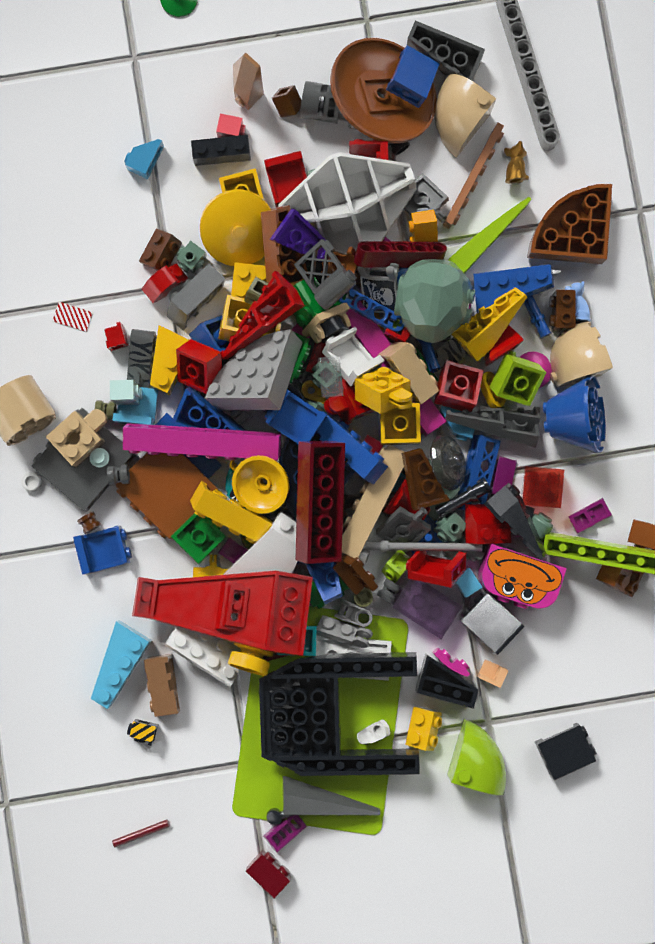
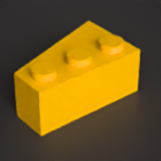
(165, 360)

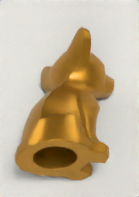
(516, 168)

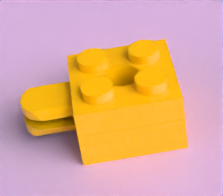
(383, 390)

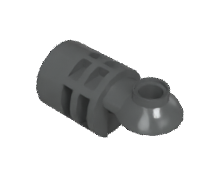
(311, 104)

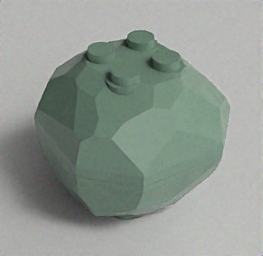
(434, 299)

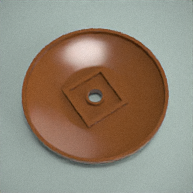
(356, 78)

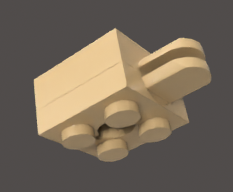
(78, 435)

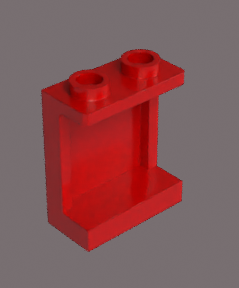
(285, 174)
(436, 569)

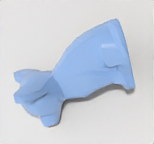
(582, 307)

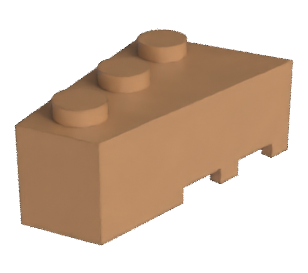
(162, 685)

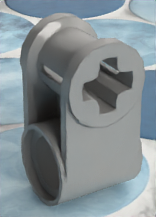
(352, 613)

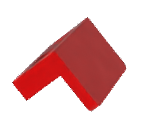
(394, 337)

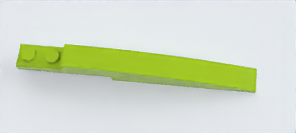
(474, 249)

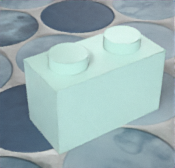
(125, 392)

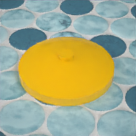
(234, 227)

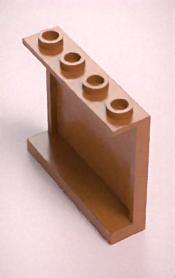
(163, 490)

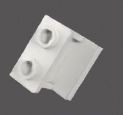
(354, 358)

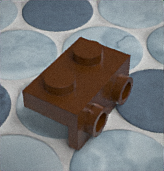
(160, 250)
(563, 310)
(354, 574)

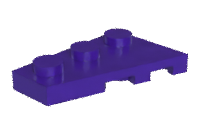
(298, 234)

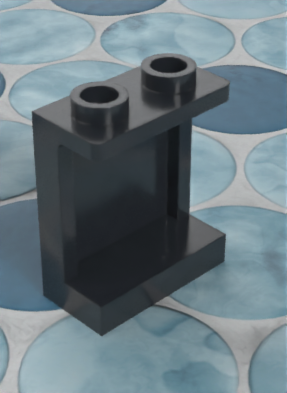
(566, 751)

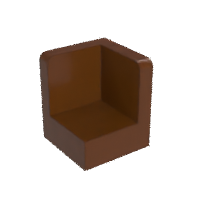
(287, 101)

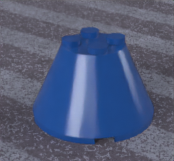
(577, 415)

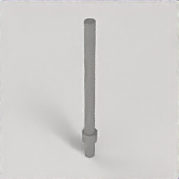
(385, 546)

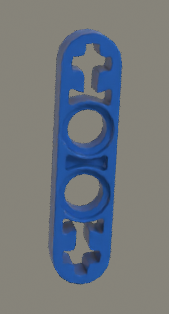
(372, 307)

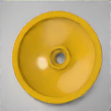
(251, 490)

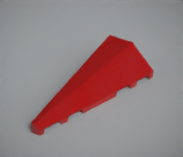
(274, 305)

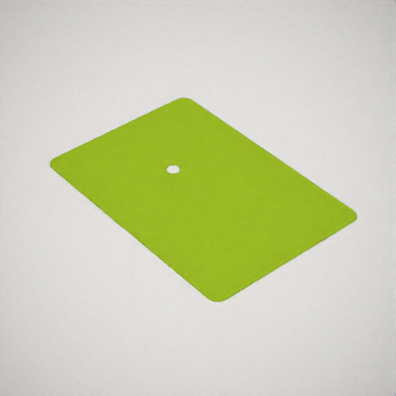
(361, 704)

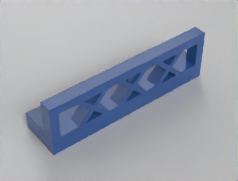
(474, 461)

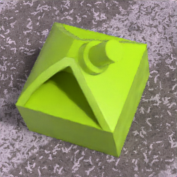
(517, 379)

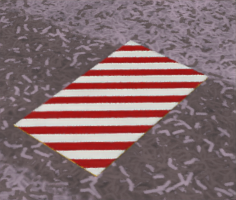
(72, 316)

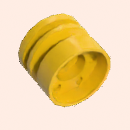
(250, 660)

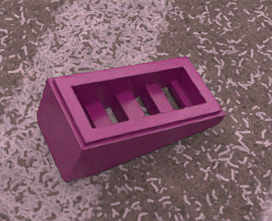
(289, 836)

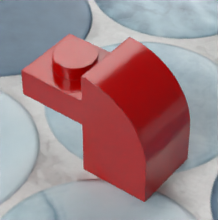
(163, 281)

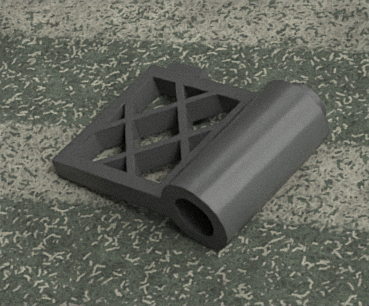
(335, 285)

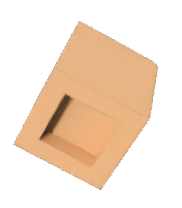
(492, 673)

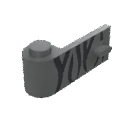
(140, 356)

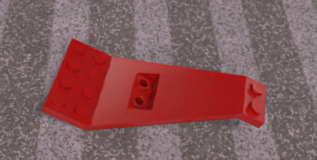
(268, 612)

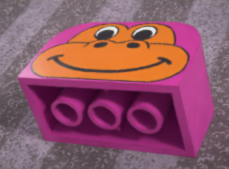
(519, 578)

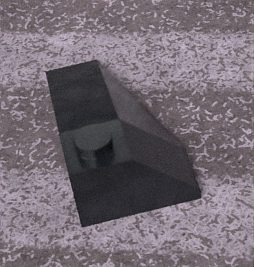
(510, 507)

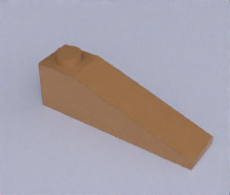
(247, 81)

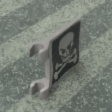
(380, 288)

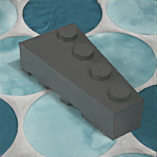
(451, 53)

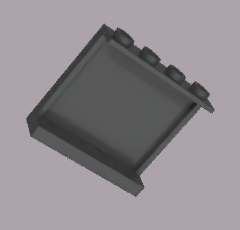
(85, 482)

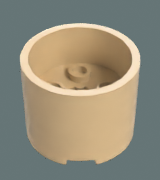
(23, 410)

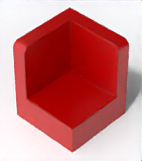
(116, 337)

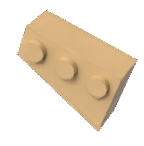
(404, 361)

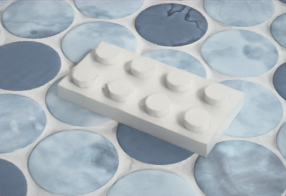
(327, 646)

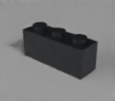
(220, 150)

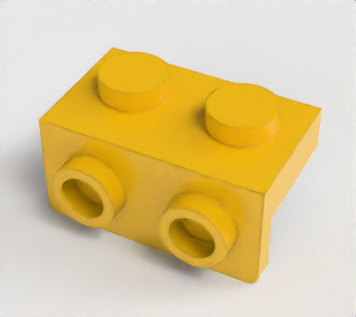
(424, 729)

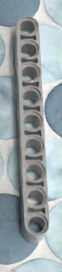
(528, 77)

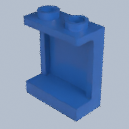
(413, 76)
(296, 419)
(102, 549)

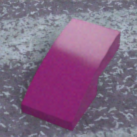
(590, 515)
(232, 550)

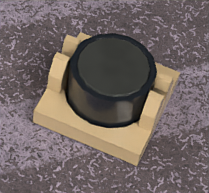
(328, 324)

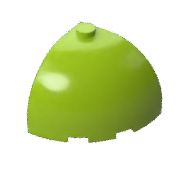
(477, 761)

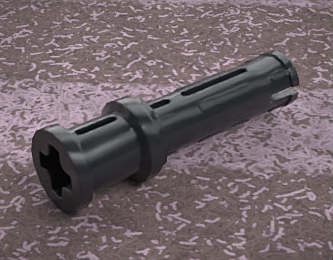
(471, 494)

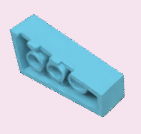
(120, 660)

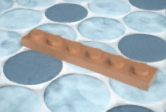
(478, 169)

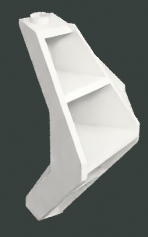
(353, 198)

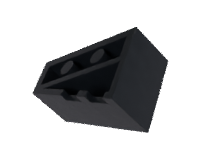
(442, 683)

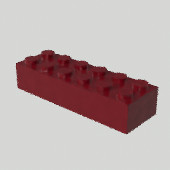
(320, 501)

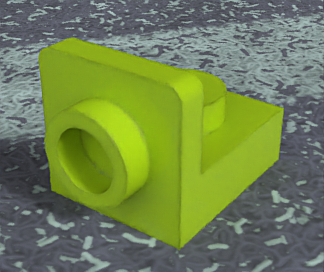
(395, 566)

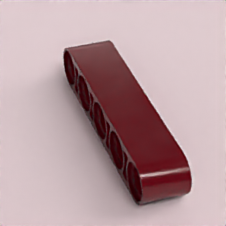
(404, 253)

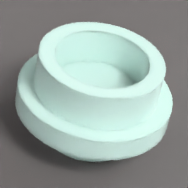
(99, 457)

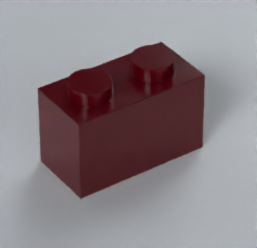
(269, 873)

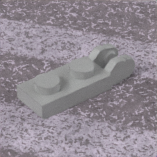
(343, 632)

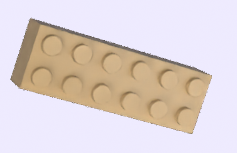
(371, 504)

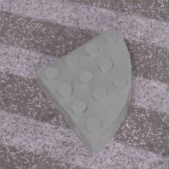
(256, 374)

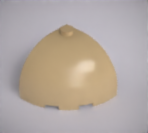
(461, 111)
(578, 355)

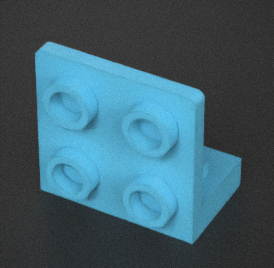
(139, 414)

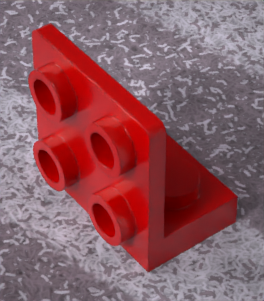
(371, 148)

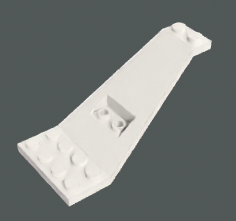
(270, 553)

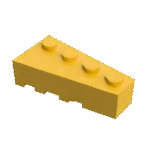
(229, 513)

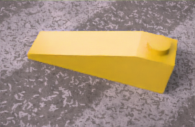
(489, 324)

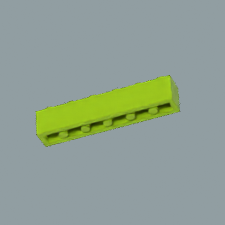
(600, 552)

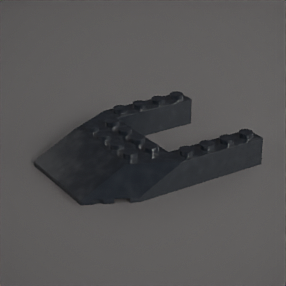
(304, 715)

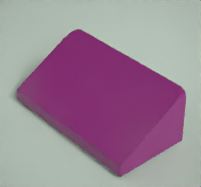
(503, 473)

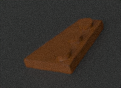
(421, 481)

